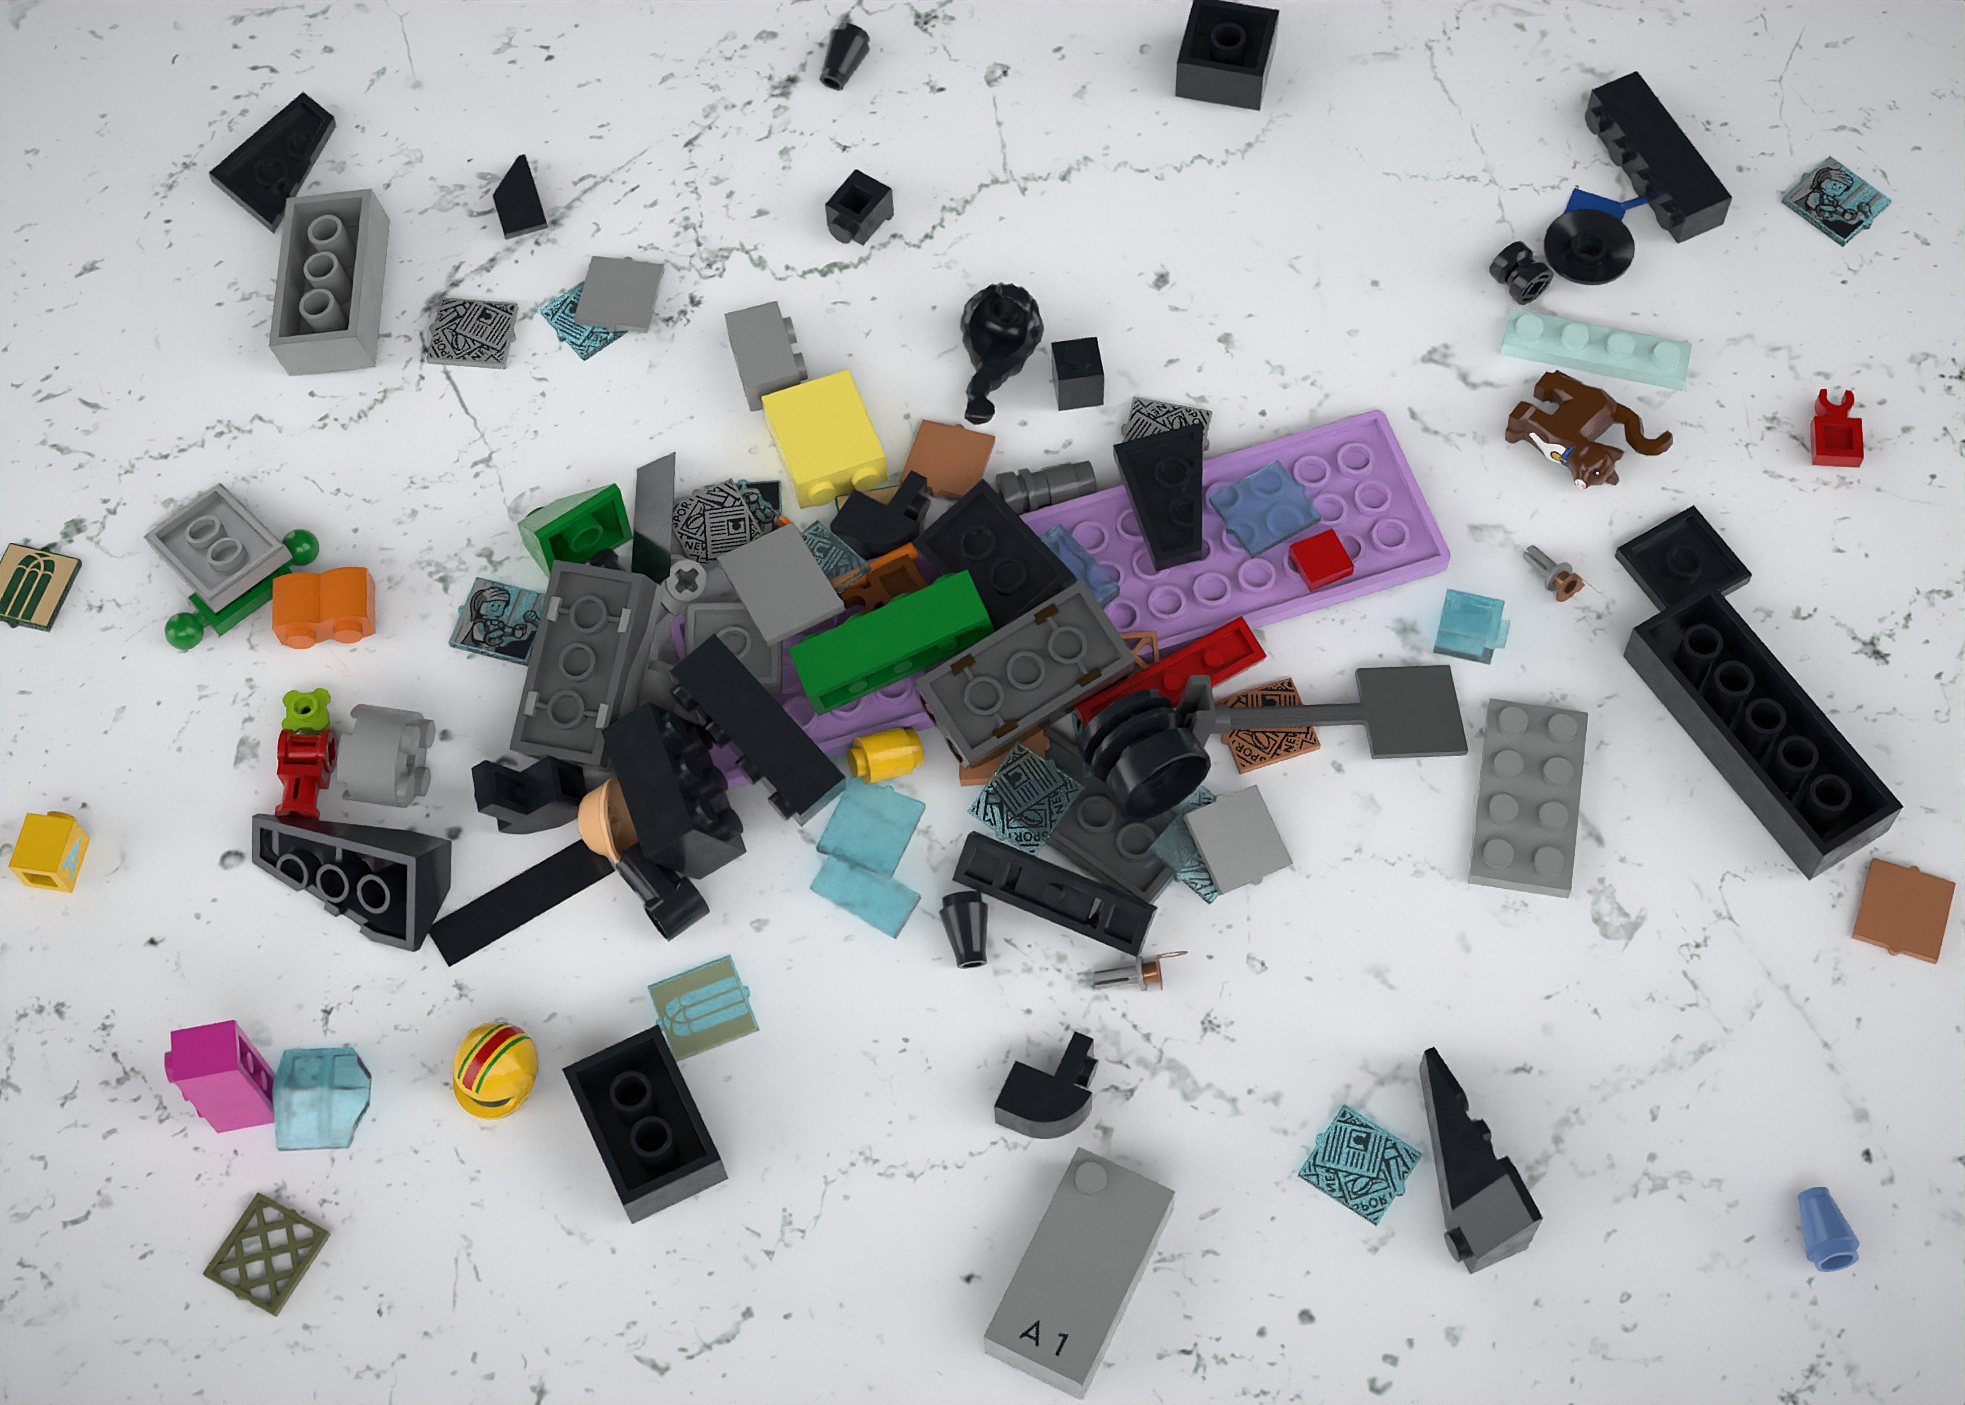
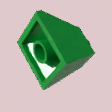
(576, 527)

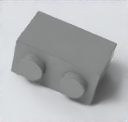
(764, 352)

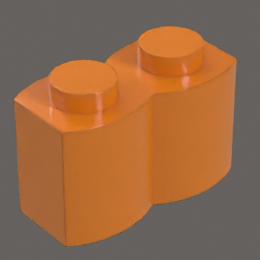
(323, 607)

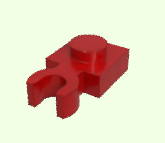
(1833, 435)

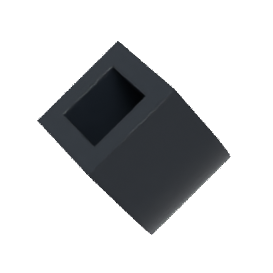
(878, 529)
(532, 799)
(1048, 1104)

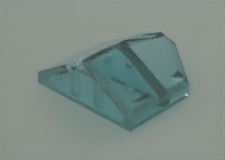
(319, 1098)

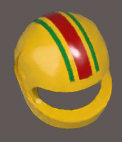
(494, 1065)

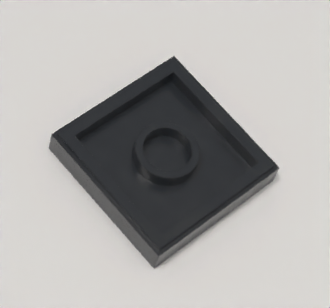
(1681, 559)

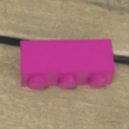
(221, 1075)

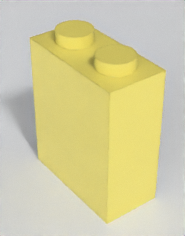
(825, 439)

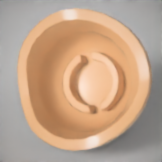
(606, 821)

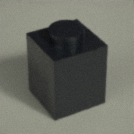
(1077, 373)

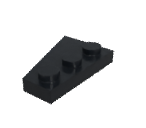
(1166, 492)

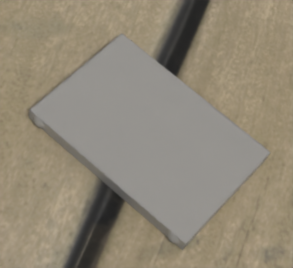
(780, 584)

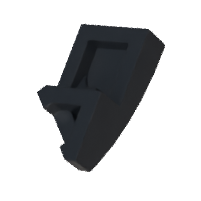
(519, 201)

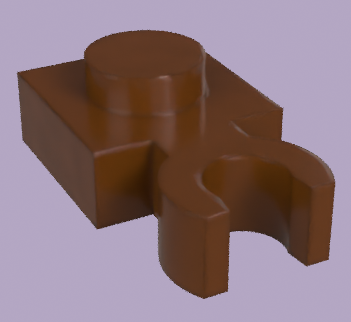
(885, 584)

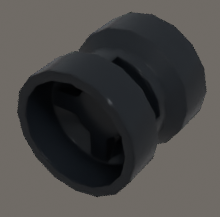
(1521, 272)

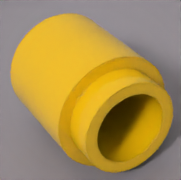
(885, 754)

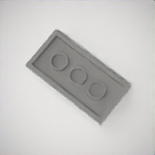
(1528, 798)

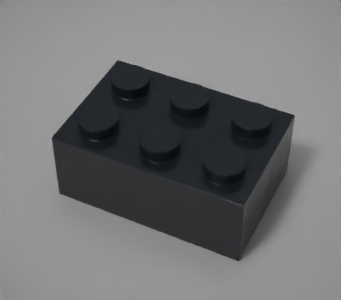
(674, 791)
(645, 1124)

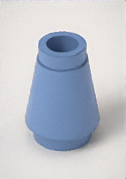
(1826, 1231)

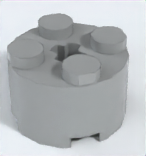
(385, 756)

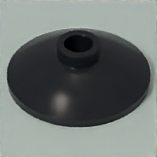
(1589, 233)

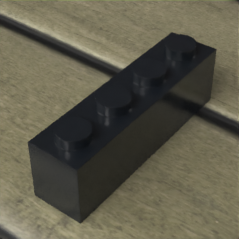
(1657, 157)
(756, 730)

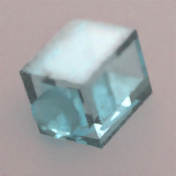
(1471, 627)

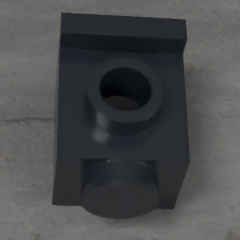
(858, 208)

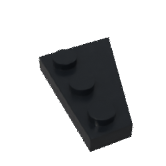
(275, 160)

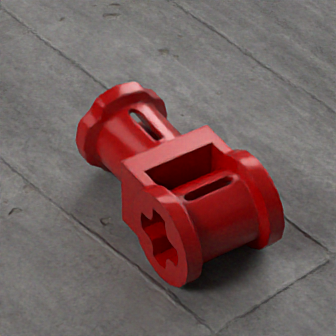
(303, 769)

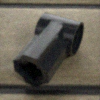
(668, 900)

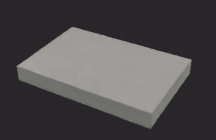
(218, 547)

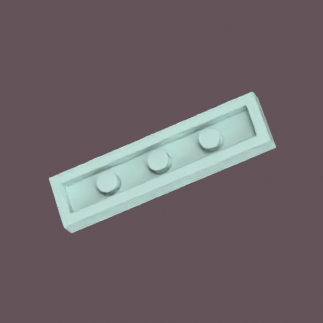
(1596, 349)

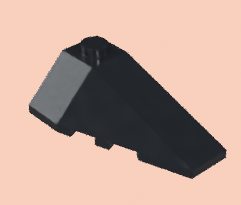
(371, 874)
(1481, 1197)

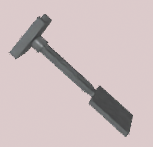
(1402, 708)

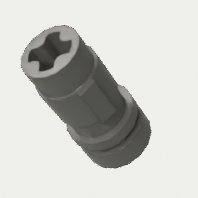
(1046, 486)

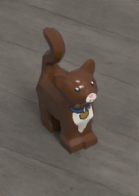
(1572, 429)

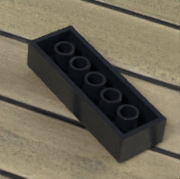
(1761, 731)

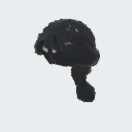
(999, 334)

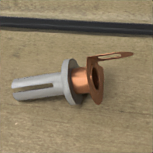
(1558, 576)
(1141, 973)

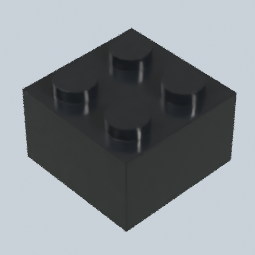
(1226, 53)

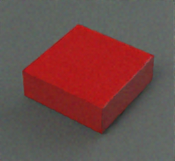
(1321, 559)

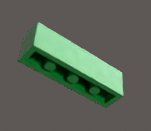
(891, 642)

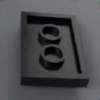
(1001, 552)

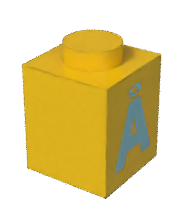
(49, 851)

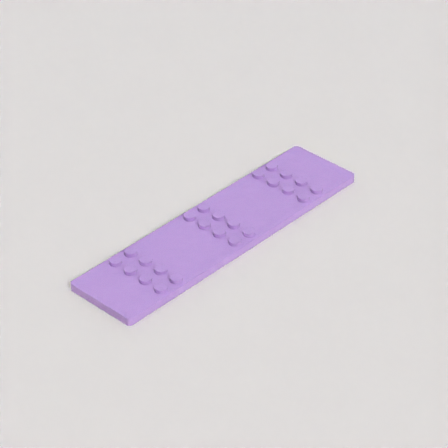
(1349, 474)

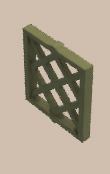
(235, 1238)

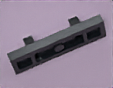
(1054, 893)

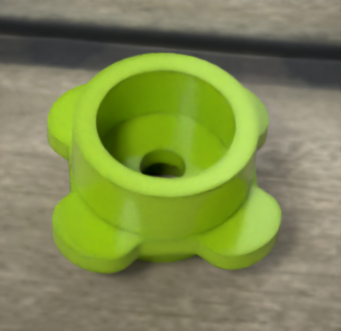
(311, 722)

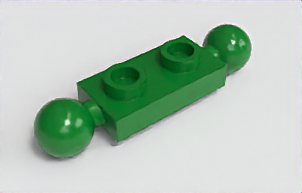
(187, 629)

